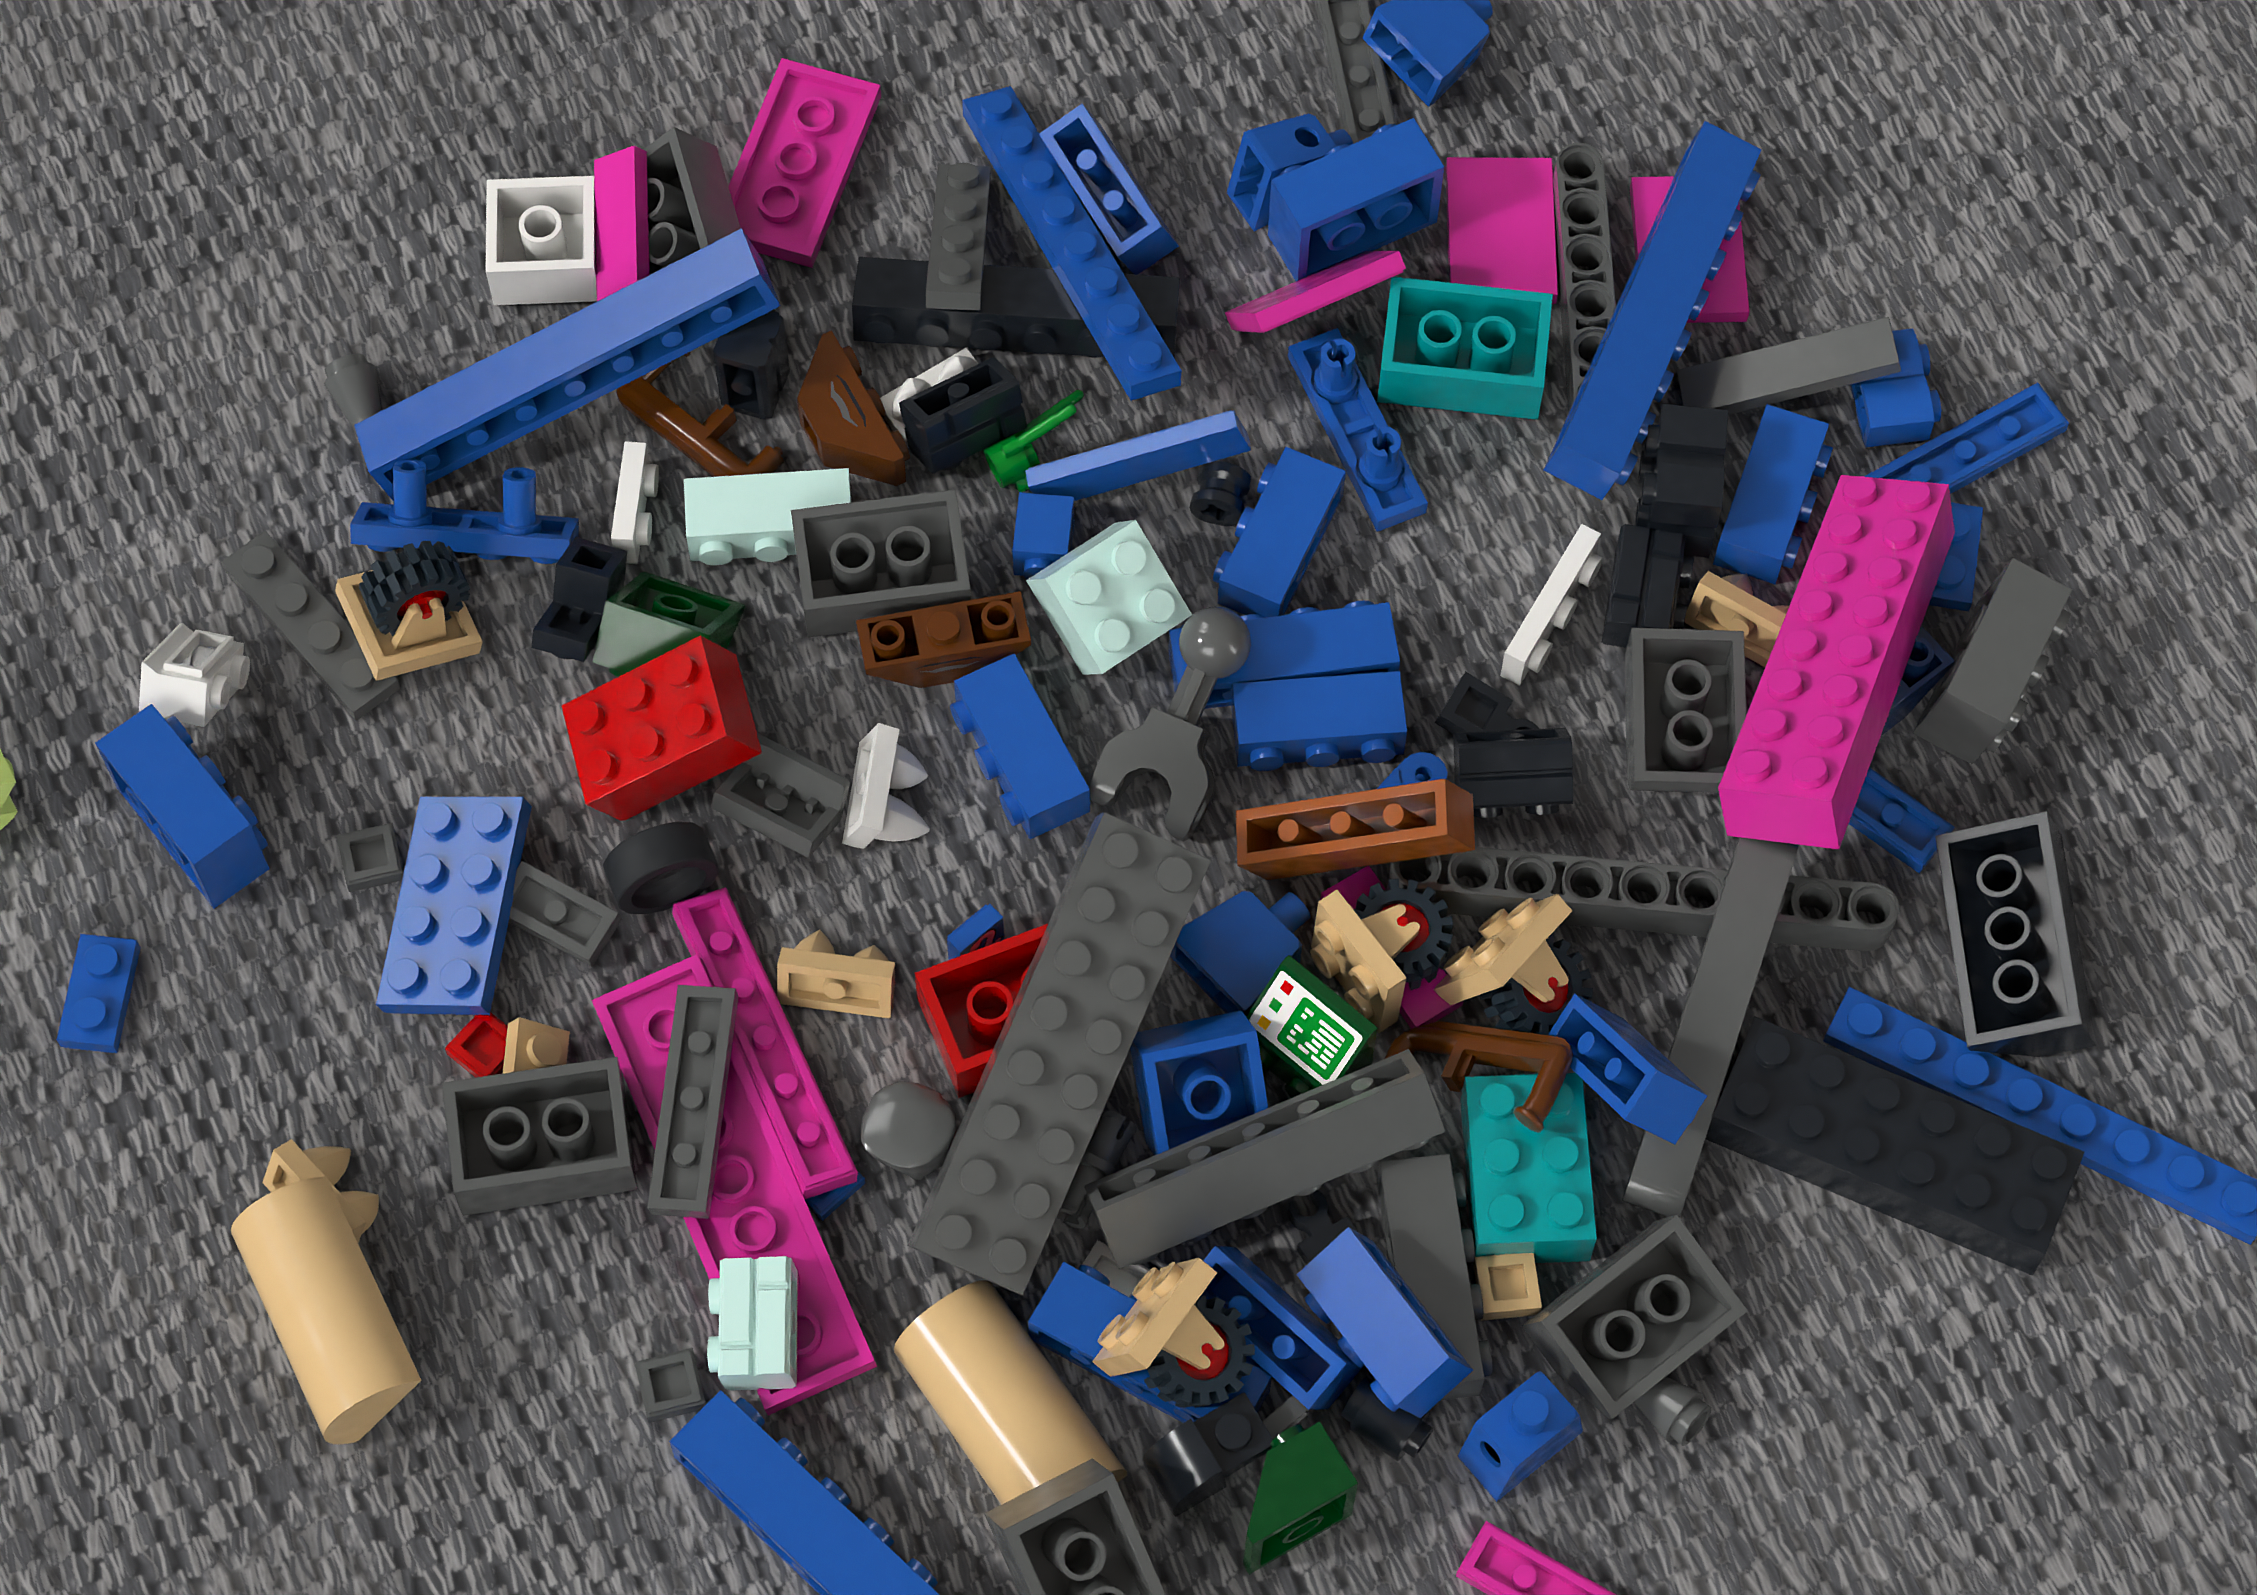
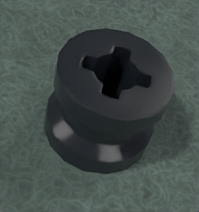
(1220, 493)

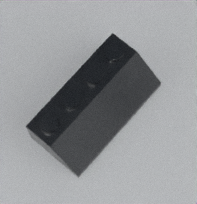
(2015, 938)

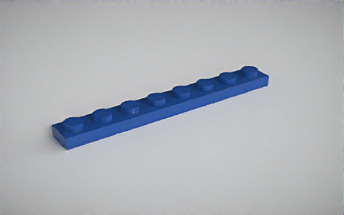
(1072, 244)
(2110, 1141)

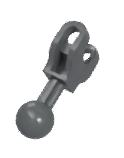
(1170, 743)

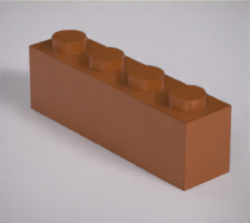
(1355, 829)

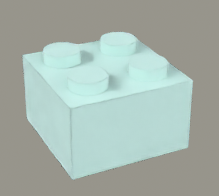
(1109, 597)

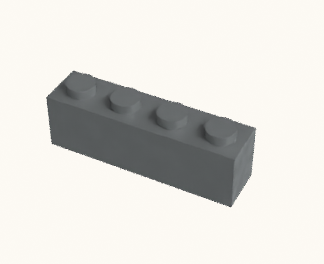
(1432, 1253)

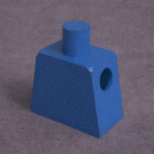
(1429, 41)
(1268, 152)
(1240, 947)
(1523, 1431)

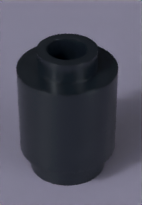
(1387, 1430)

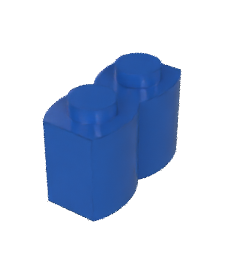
(1899, 404)

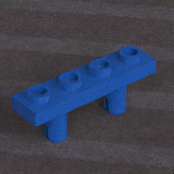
(1357, 429)
(486, 533)

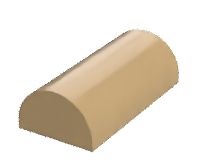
(325, 1307)
(998, 1393)

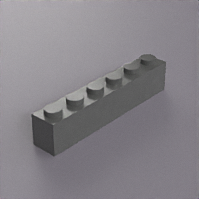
(1265, 1159)

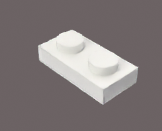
(636, 482)

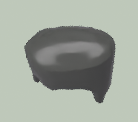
(908, 1128)

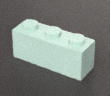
(753, 512)

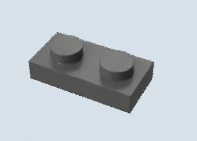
(561, 915)

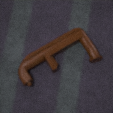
(688, 435)
(1497, 1048)

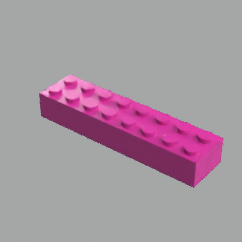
(1837, 662)

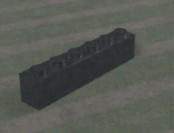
(1018, 310)

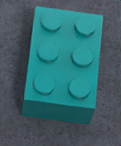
(1465, 348)
(1523, 1184)

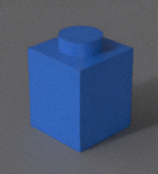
(1041, 532)

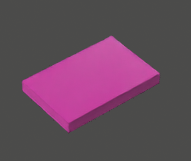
(1501, 223)
(1728, 289)
(1315, 291)

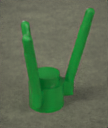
(1016, 454)

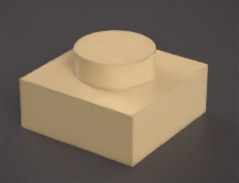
(534, 1046)
(1508, 1285)

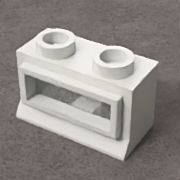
(193, 675)

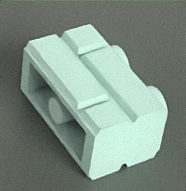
(755, 1323)

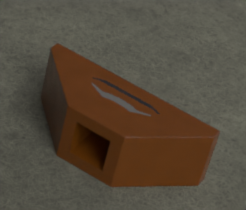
(847, 419)
(944, 640)

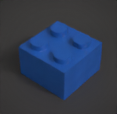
(1197, 1078)

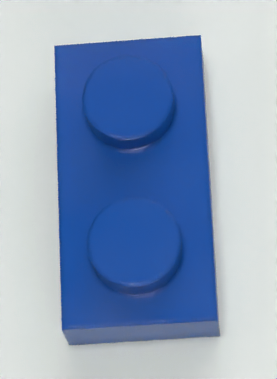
(1958, 572)
(98, 993)

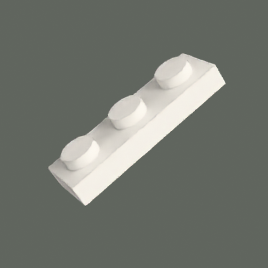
(1553, 606)

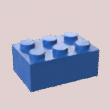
(1355, 199)
(185, 803)

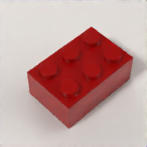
(661, 729)
(970, 1001)

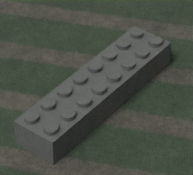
(1059, 1053)

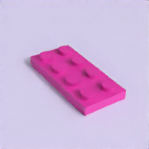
(800, 158)

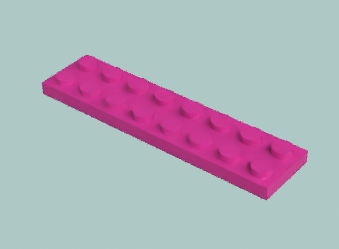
(755, 1194)

